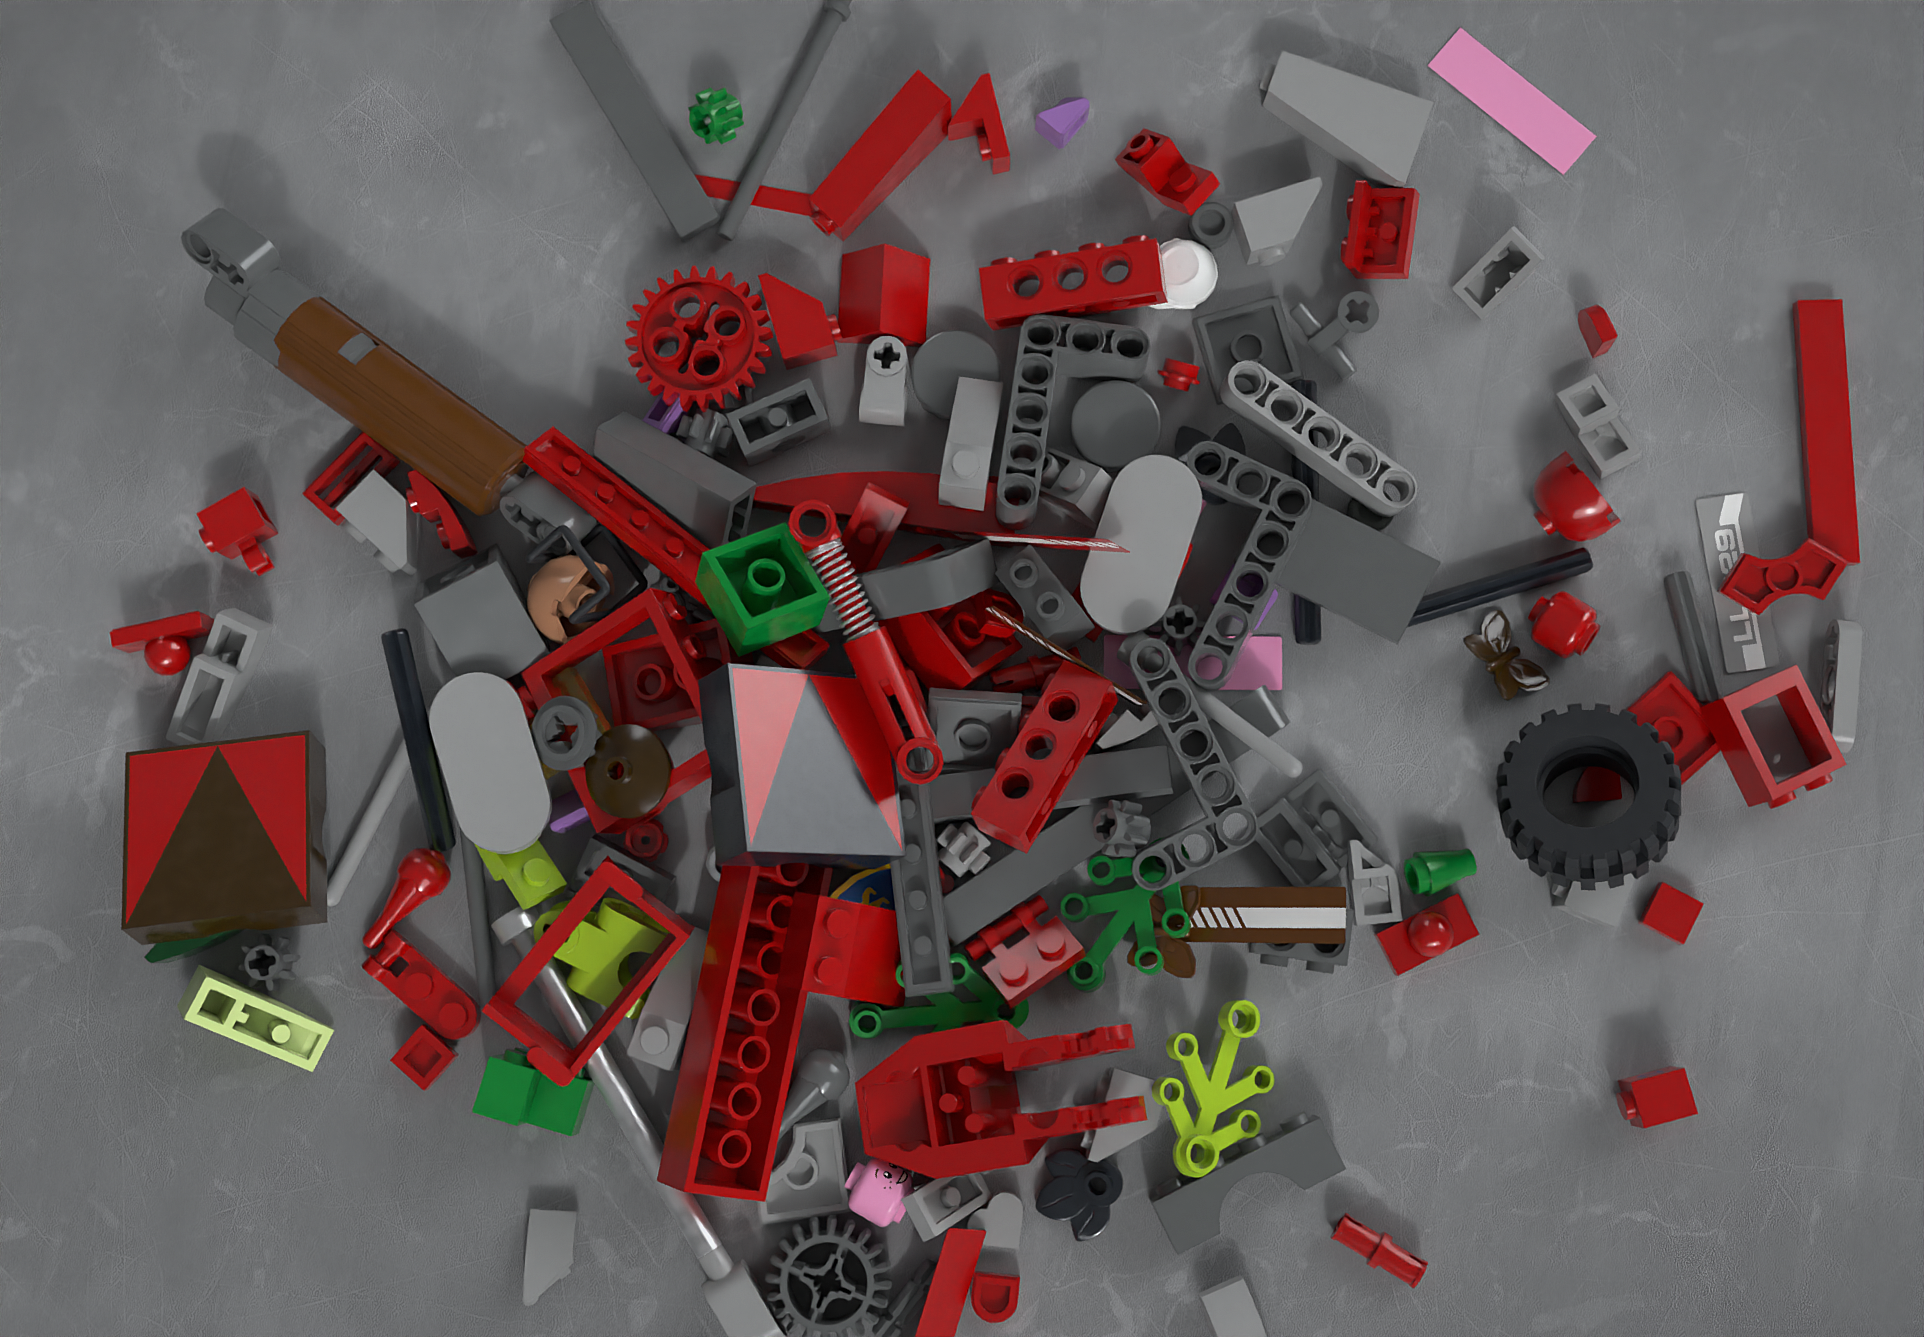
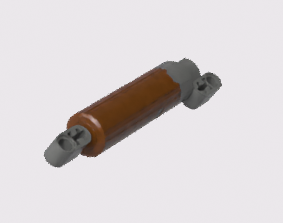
(374, 383)

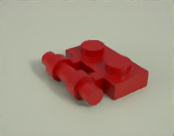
(1033, 960)

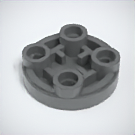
(941, 363)
(1115, 425)

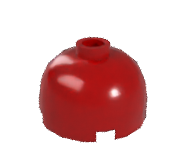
(1571, 502)

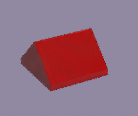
(884, 295)

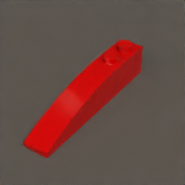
(922, 516)

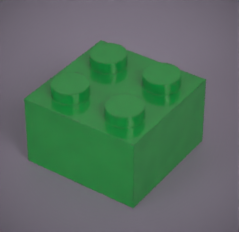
(761, 589)

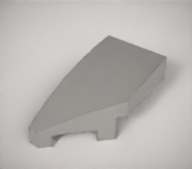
(1372, 887)
(548, 1250)

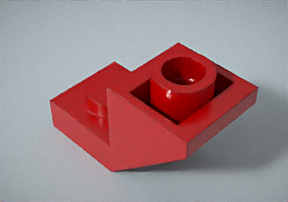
(1164, 172)

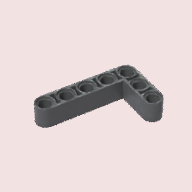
(1034, 401)
(1251, 560)
(923, 583)
(1194, 770)

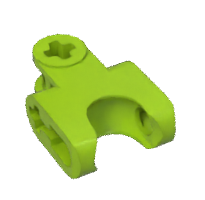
(602, 948)

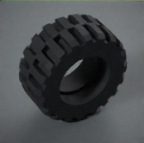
(1586, 740)

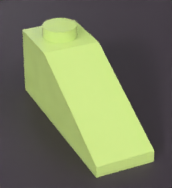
(253, 1018)

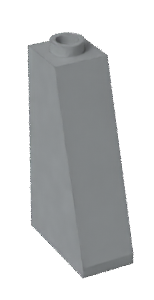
(1348, 116)

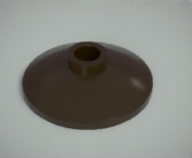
(645, 771)

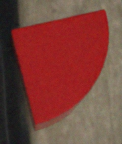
(1597, 785)

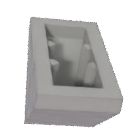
(1499, 273)

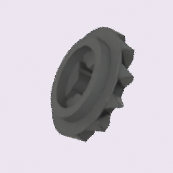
(549, 726)

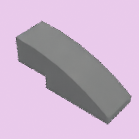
(219, 677)

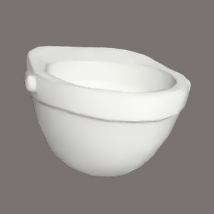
(1188, 274)

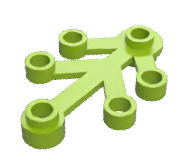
(1211, 1092)

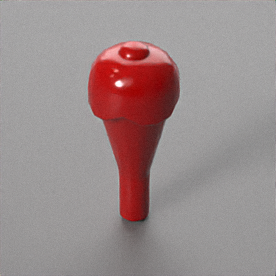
(420, 876)

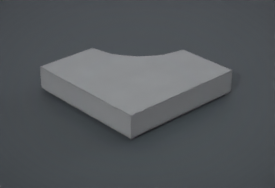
(810, 1176)

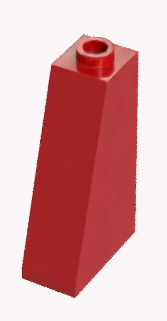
(882, 157)

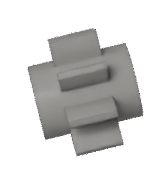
(963, 849)

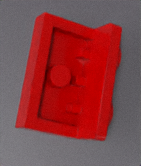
(1380, 231)

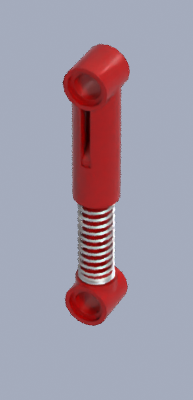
(869, 646)

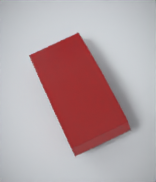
(435, 506)

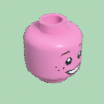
(879, 1191)

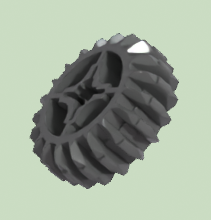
(807, 1273)

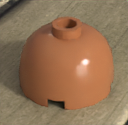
(559, 591)

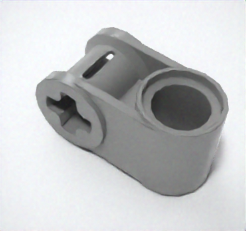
(885, 390)

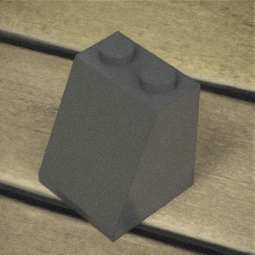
(481, 617)

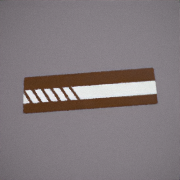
(1057, 650)
(1270, 915)

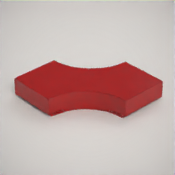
(1759, 582)

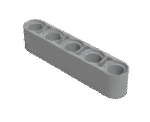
(1341, 441)

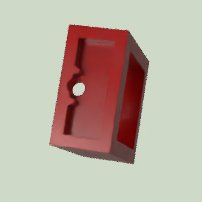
(1743, 753)

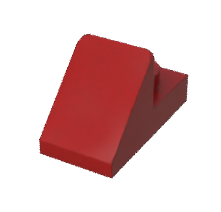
(981, 116)

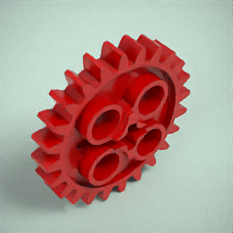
(735, 353)

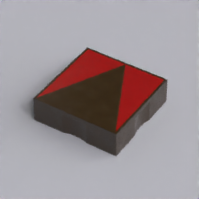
(224, 837)

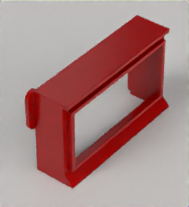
(546, 1050)

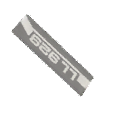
(1726, 533)

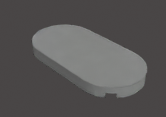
(1154, 518)
(490, 763)

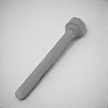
(1150, 660)
(368, 824)

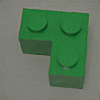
(522, 1094)

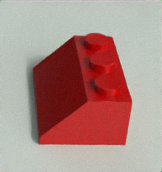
(946, 643)

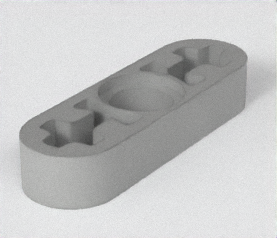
(1841, 680)

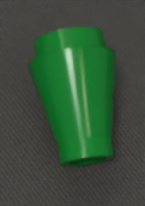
(1435, 870)

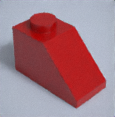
(799, 323)

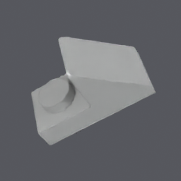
(944, 1202)

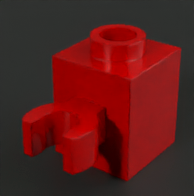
(238, 528)

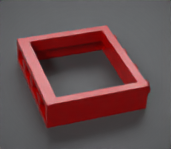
(688, 658)

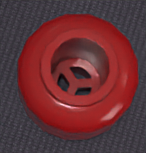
(1563, 624)

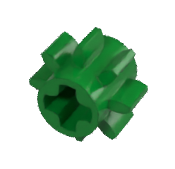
(715, 115)

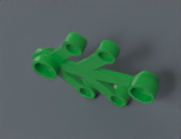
(1131, 908)
(946, 1012)

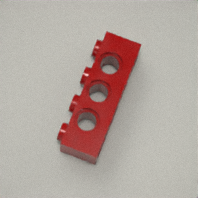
(1095, 295)
(1021, 819)

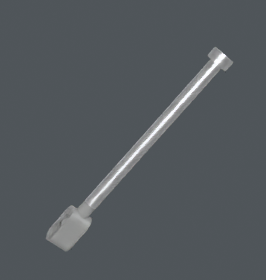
(731, 1287)

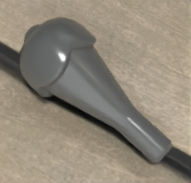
(819, 1078)

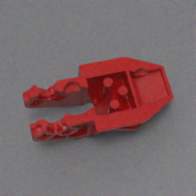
(954, 1103)

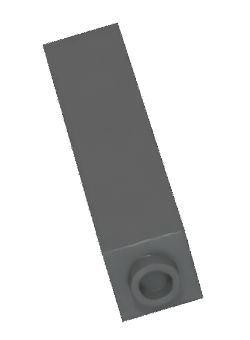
(678, 480)

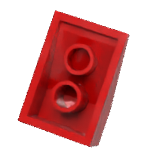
(647, 685)
(842, 950)

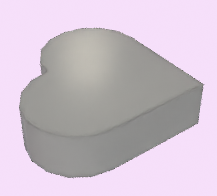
(1000, 1220)

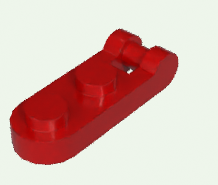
(425, 988)

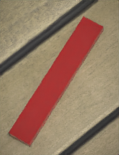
(1826, 426)

